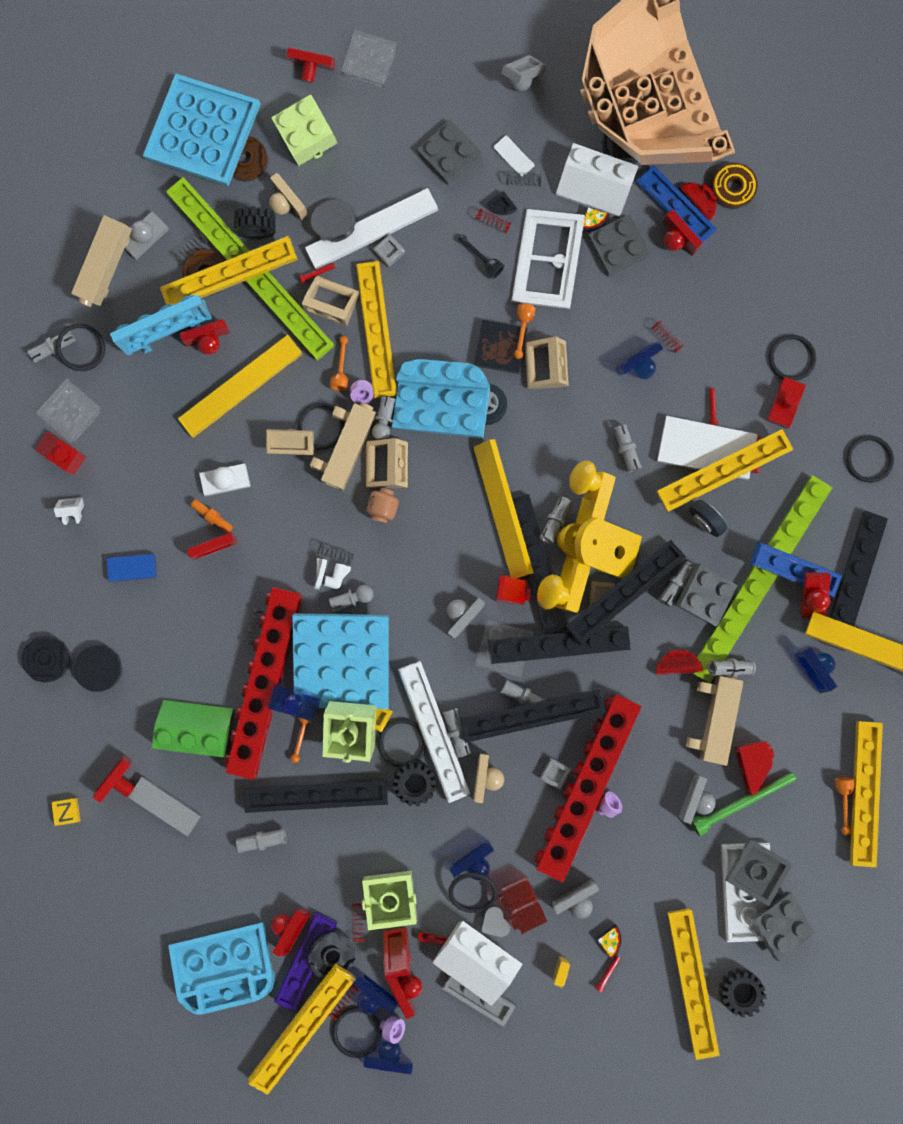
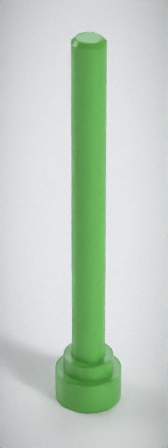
(703, 823)

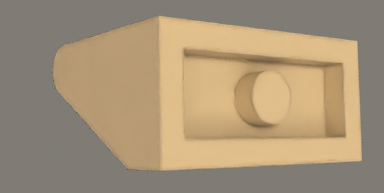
(328, 311)
(557, 363)
(396, 463)

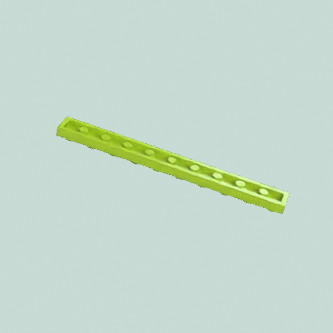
(265, 284)
(758, 580)

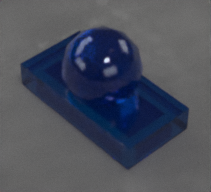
(641, 362)
(818, 668)
(294, 703)
(474, 861)
(373, 995)
(388, 1059)

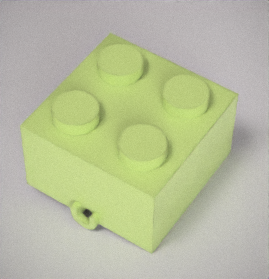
(304, 130)
(349, 731)
(389, 900)

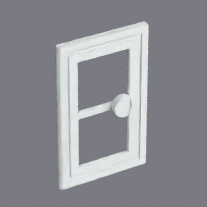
(559, 261)

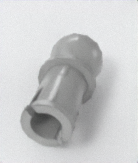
(381, 430)
(363, 594)

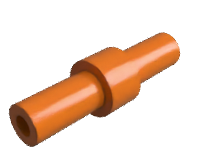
(212, 516)

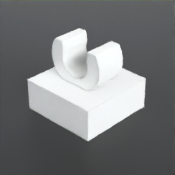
(69, 507)

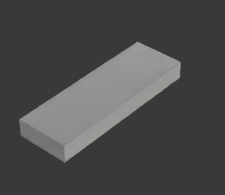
(165, 806)
(498, 1012)

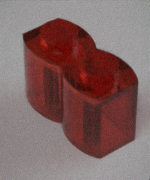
(523, 905)

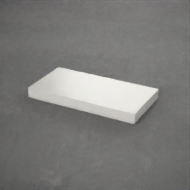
(699, 444)
(737, 904)

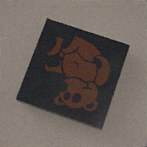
(497, 347)

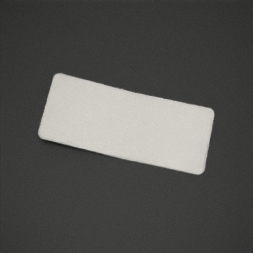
(514, 156)

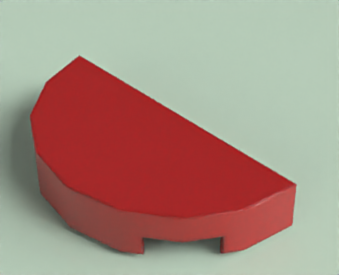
(701, 197)
(678, 662)

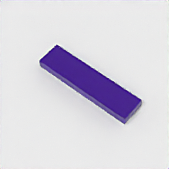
(300, 971)

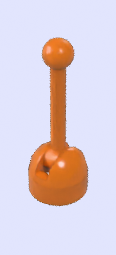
(525, 314)
(339, 381)
(295, 757)
(844, 786)

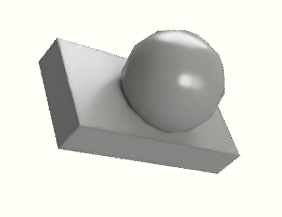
(523, 71)
(145, 234)
(459, 612)
(697, 800)
(577, 900)

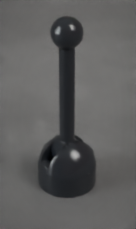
(492, 267)

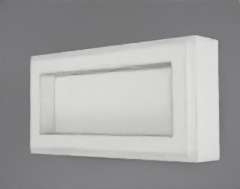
(225, 479)

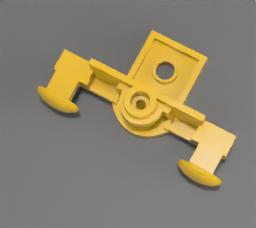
(588, 542)

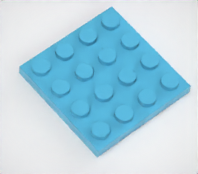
(202, 129)
(342, 658)

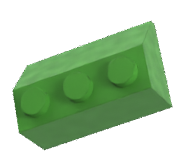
(193, 728)

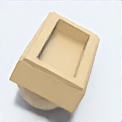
(285, 199)
(290, 441)
(489, 778)

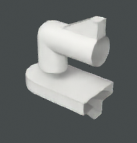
(333, 582)

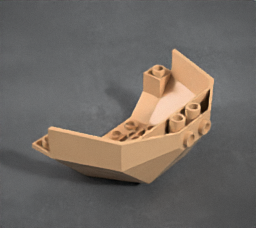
(649, 86)

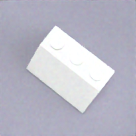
(596, 180)
(477, 963)

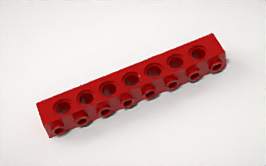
(234, 761)
(558, 866)

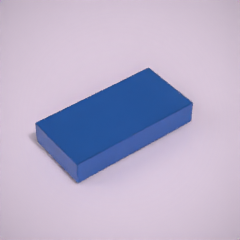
(131, 568)

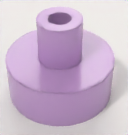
(361, 391)
(609, 805)
(392, 1029)

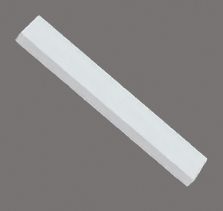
(374, 228)
(434, 732)

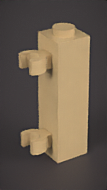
(101, 261)
(348, 446)
(720, 719)

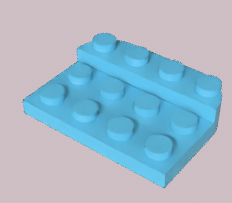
(168, 320)
(441, 398)
(222, 969)

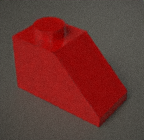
(60, 453)
(512, 591)
(754, 763)

